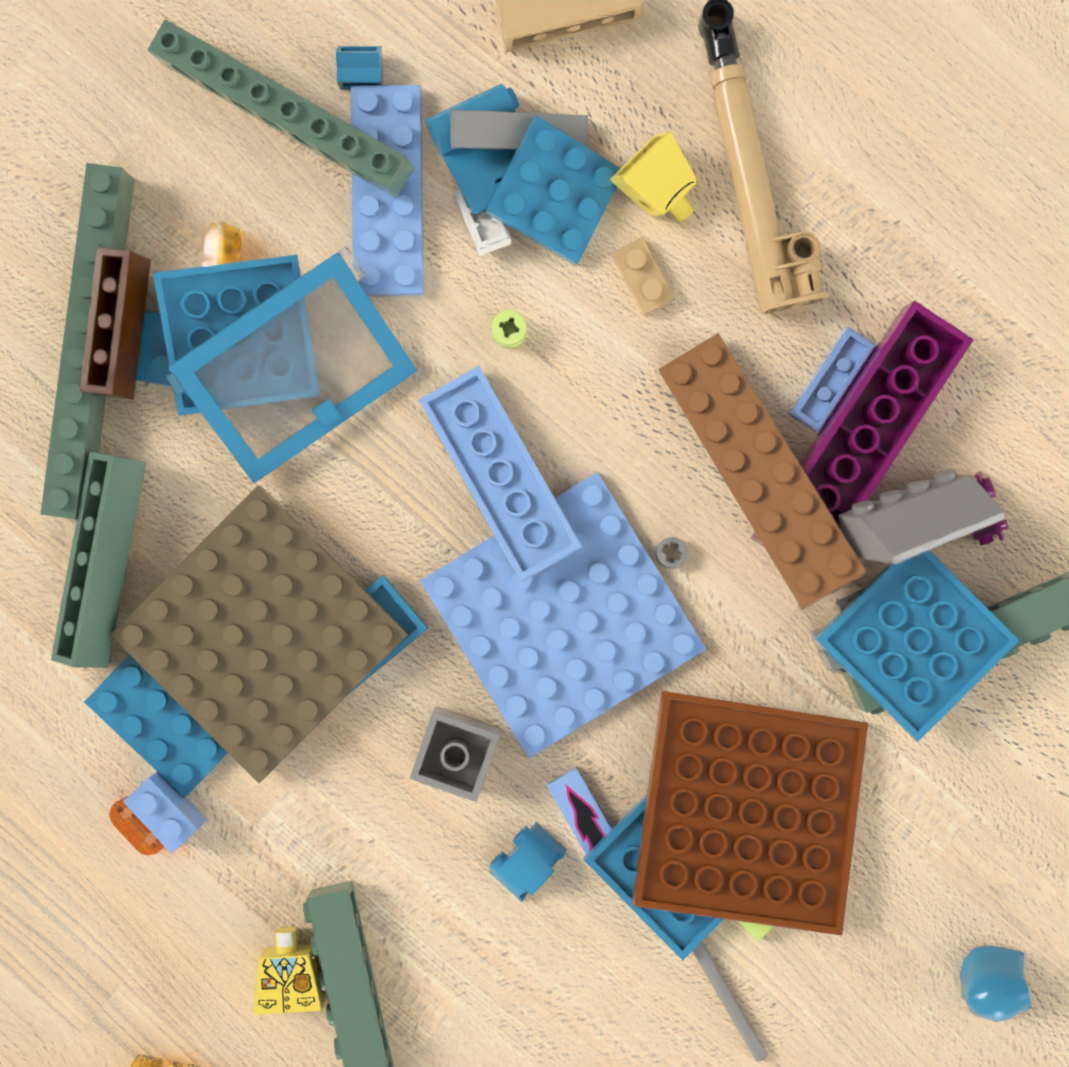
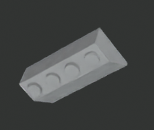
(918, 517)

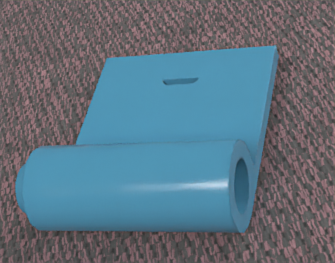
(475, 169)

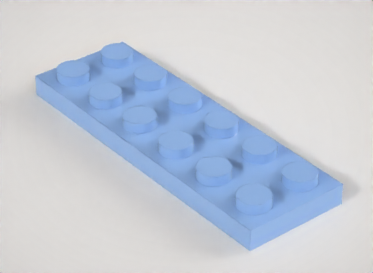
(386, 228)
(500, 474)

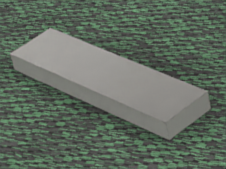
(506, 129)

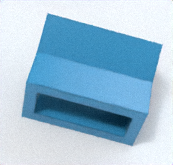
(359, 66)

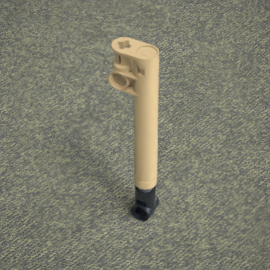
(779, 274)

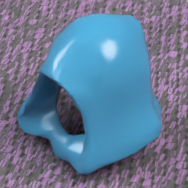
(994, 983)

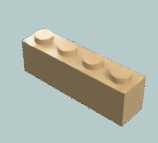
(541, 21)

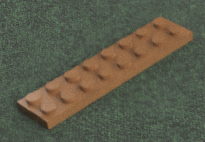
(762, 472)

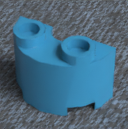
(529, 862)

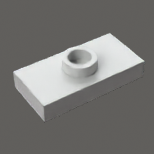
(486, 231)

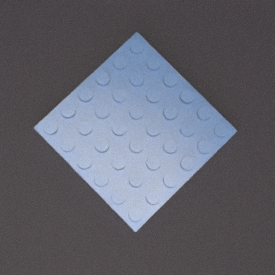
(571, 634)

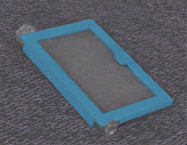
(293, 366)

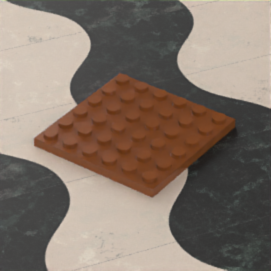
(750, 813)

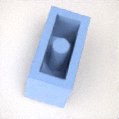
(165, 812)

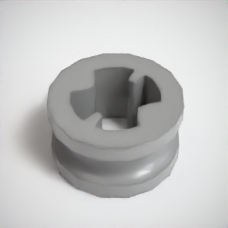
(681, 548)

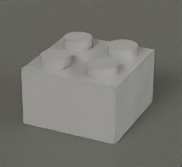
(455, 753)

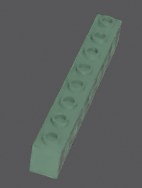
(281, 108)

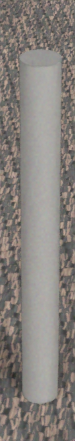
(730, 1002)

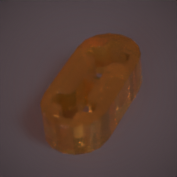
(132, 830)

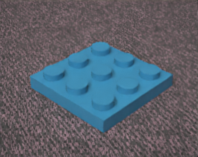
(554, 191)

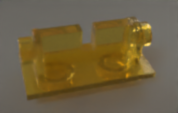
(222, 243)

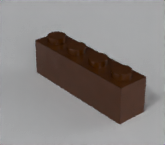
(115, 323)

